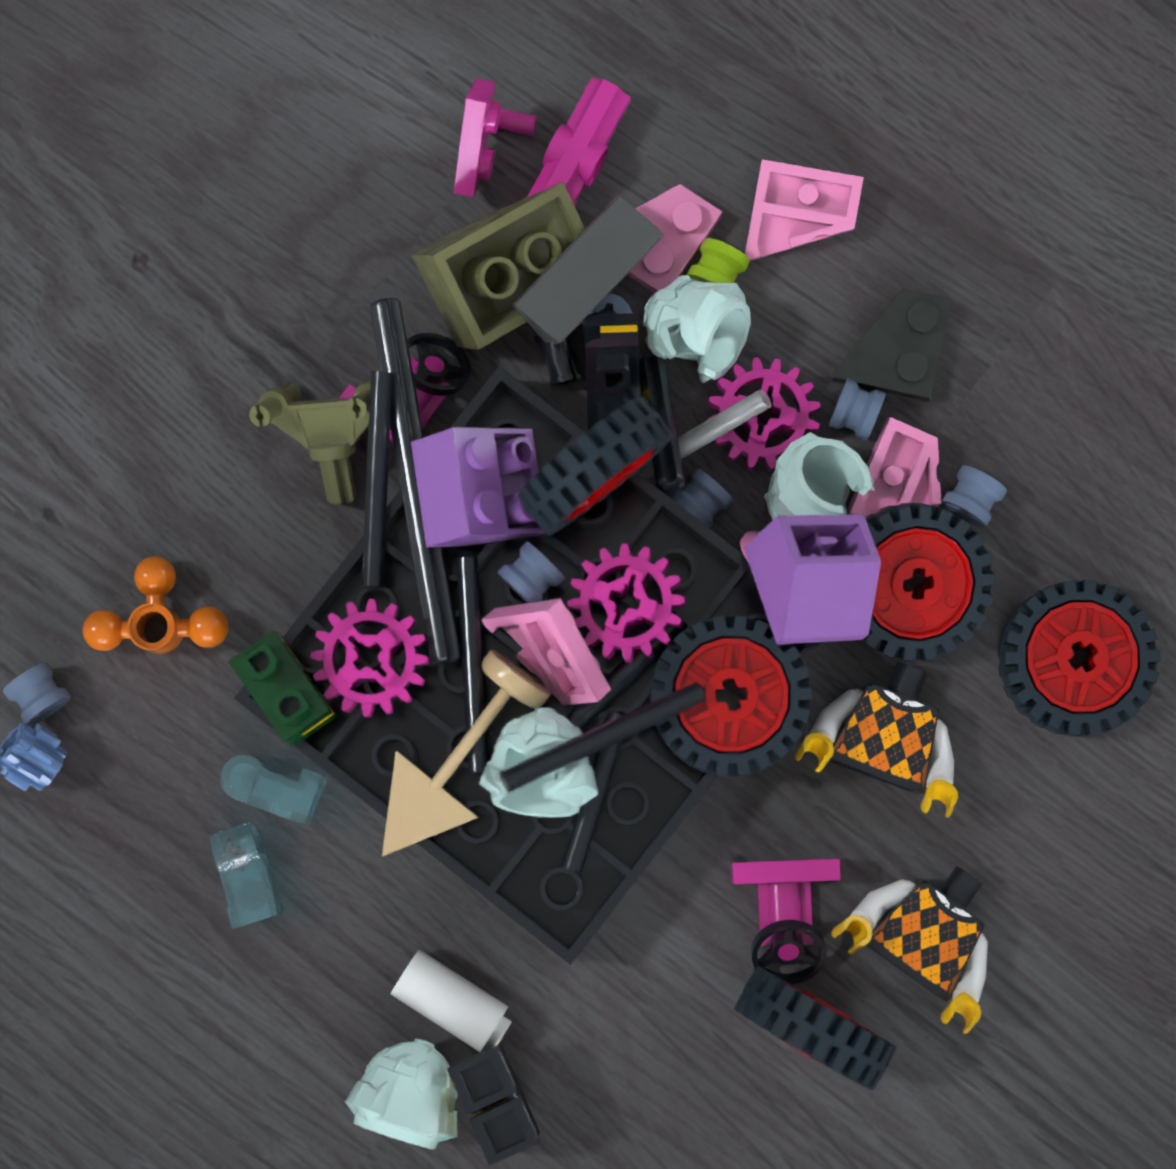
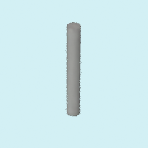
(717, 426)

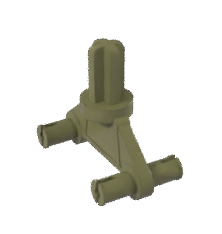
(323, 427)

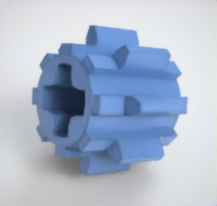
(31, 756)

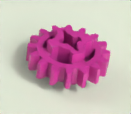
(786, 419)
(604, 594)
(351, 675)

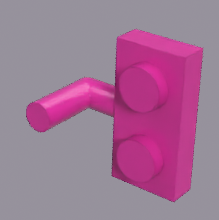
(480, 118)

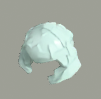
(698, 324)
(816, 478)
(552, 795)
(407, 1095)

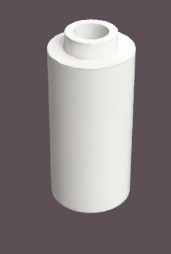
(452, 1002)

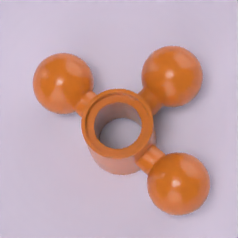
(155, 578)

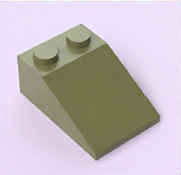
(493, 261)

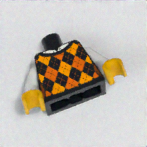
(888, 738)
(927, 938)

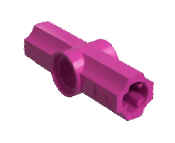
(581, 144)

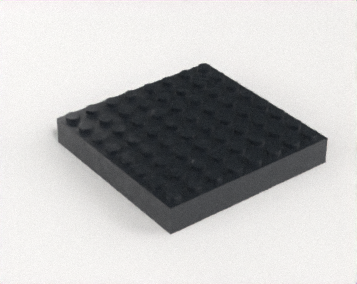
(651, 790)

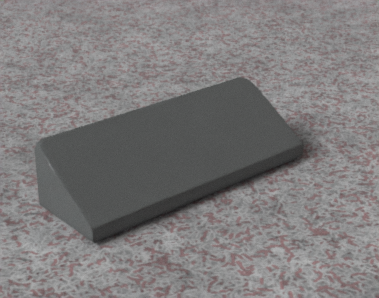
(587, 271)

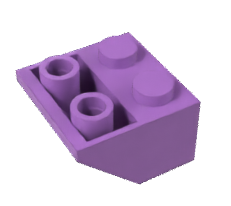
(472, 485)
(816, 577)

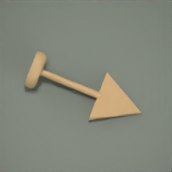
(419, 803)

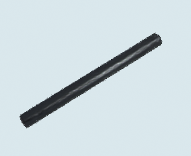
(407, 427)

